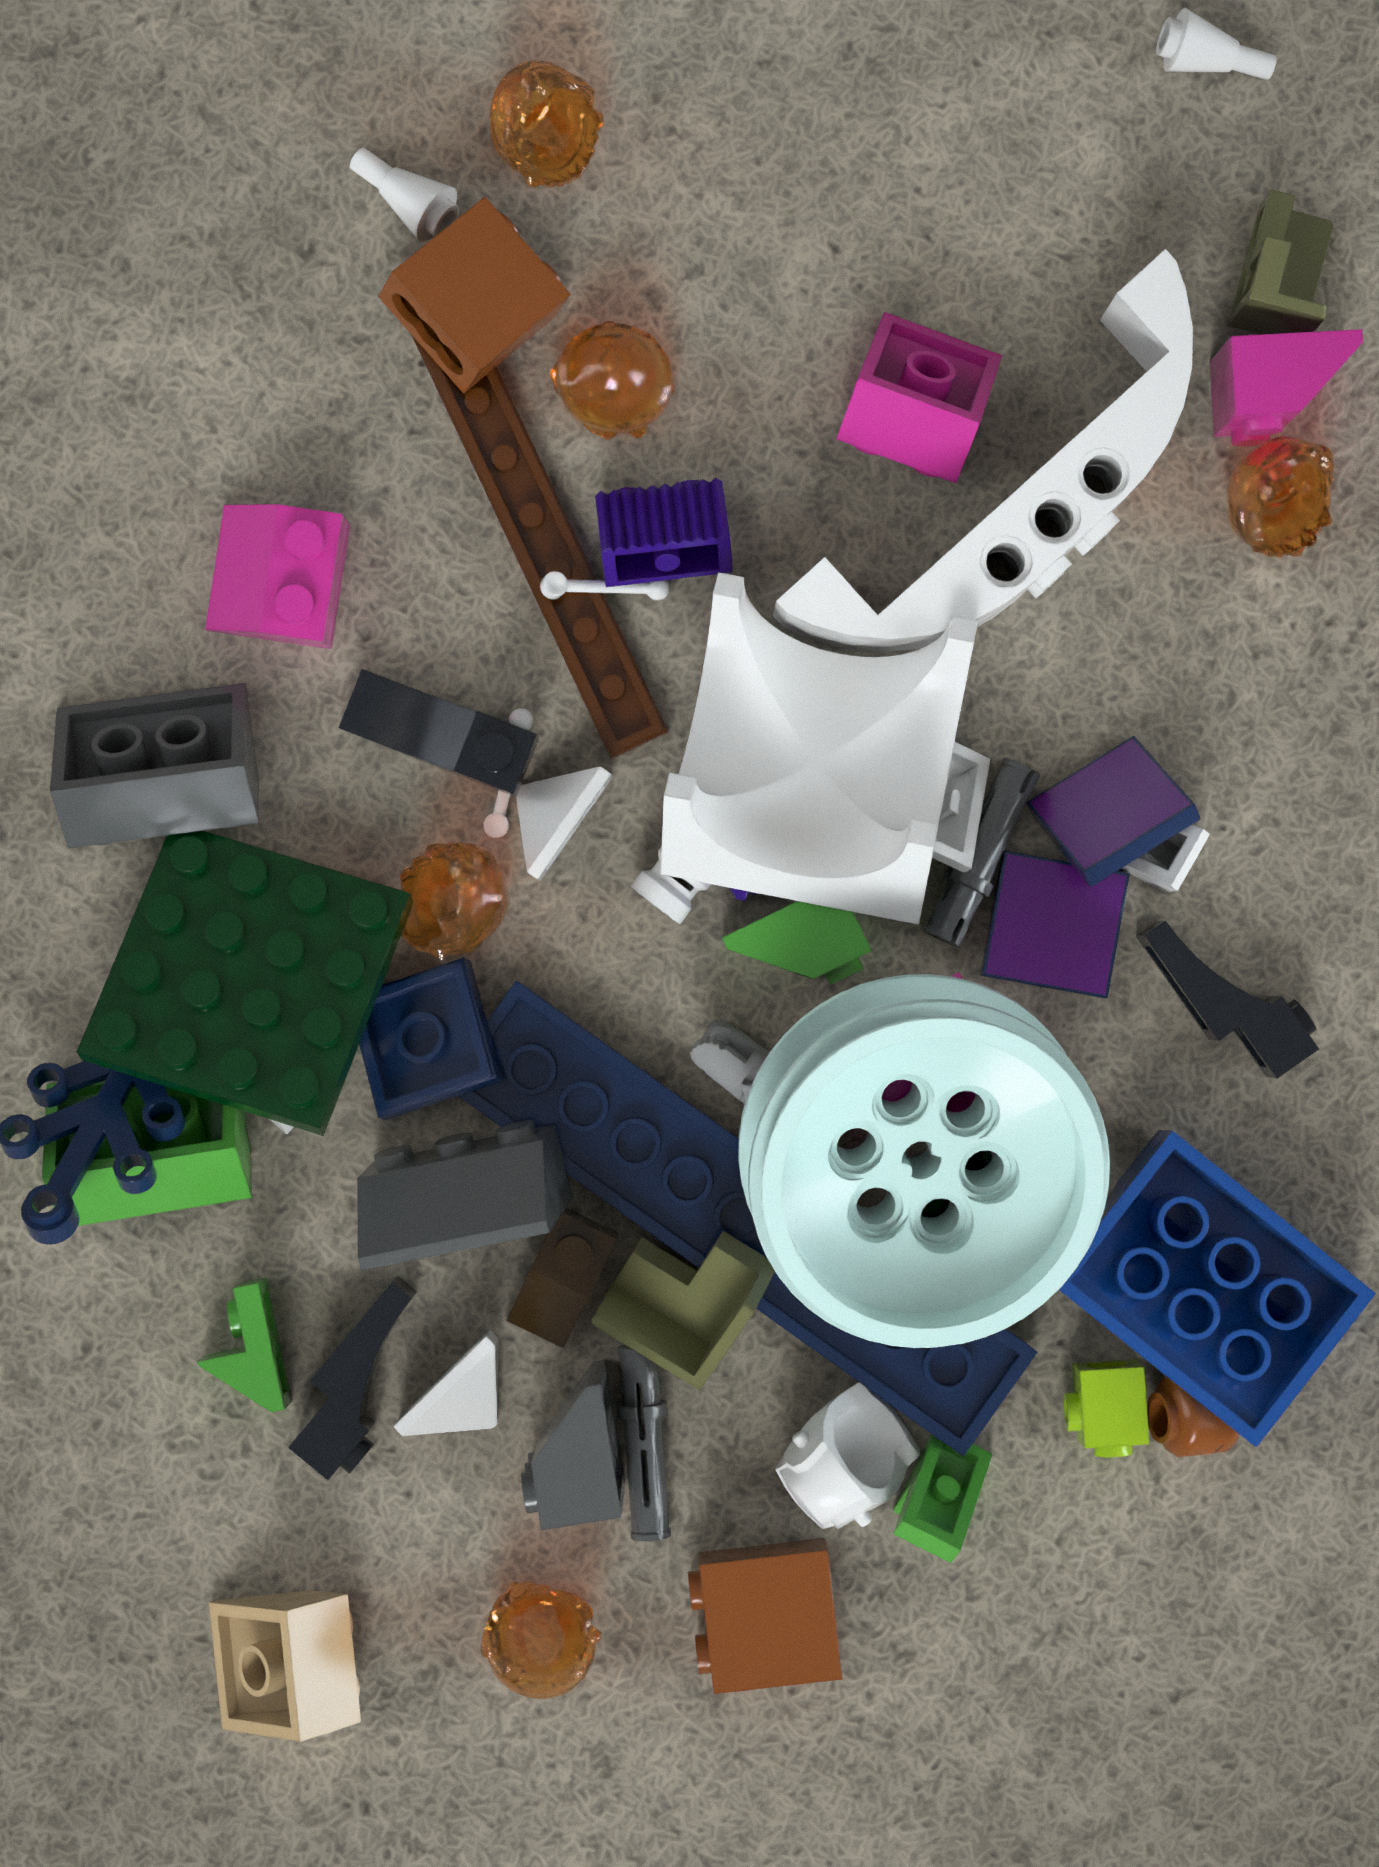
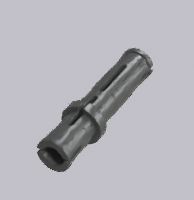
(997, 822)
(650, 1515)

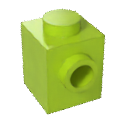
(1108, 1407)

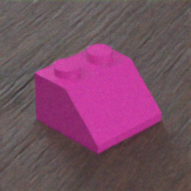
(1271, 378)
(919, 398)
(278, 574)

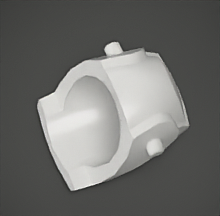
(847, 1459)

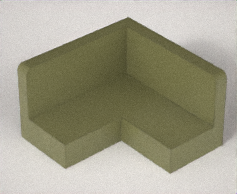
(1282, 270)
(684, 1314)

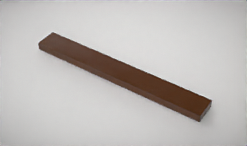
(545, 544)

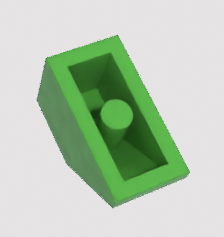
(804, 941)

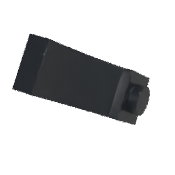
(439, 732)
(1269, 1029)
(339, 1428)

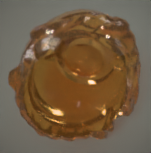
(544, 123)
(614, 379)
(1281, 496)
(455, 898)
(540, 1640)

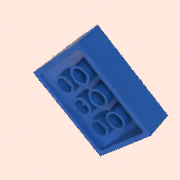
(1213, 1286)

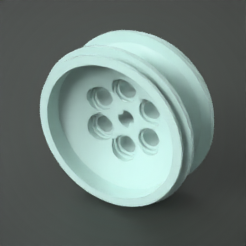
(1008, 1227)

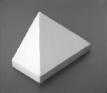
(961, 808)
(552, 813)
(461, 1398)

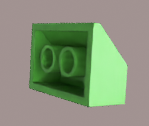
(195, 1169)

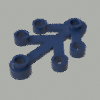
(92, 1122)

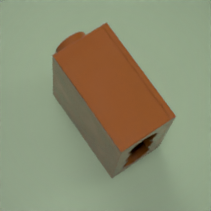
(474, 294)
(766, 1616)

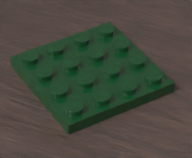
(247, 978)

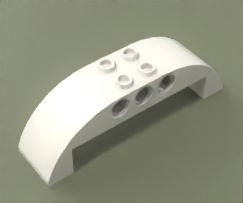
(1118, 447)

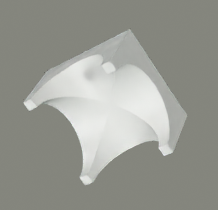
(814, 765)

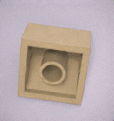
(285, 1664)

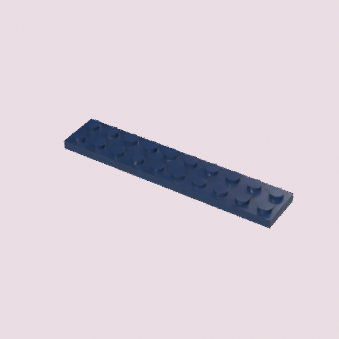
(683, 1185)

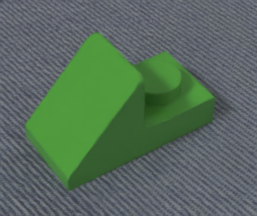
(259, 1366)
(941, 1498)

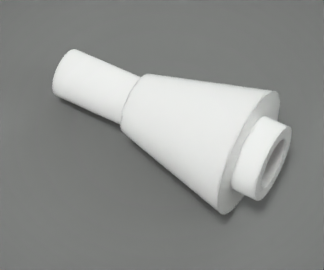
(1199, 46)
(417, 200)

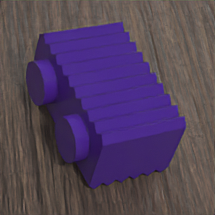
(664, 532)

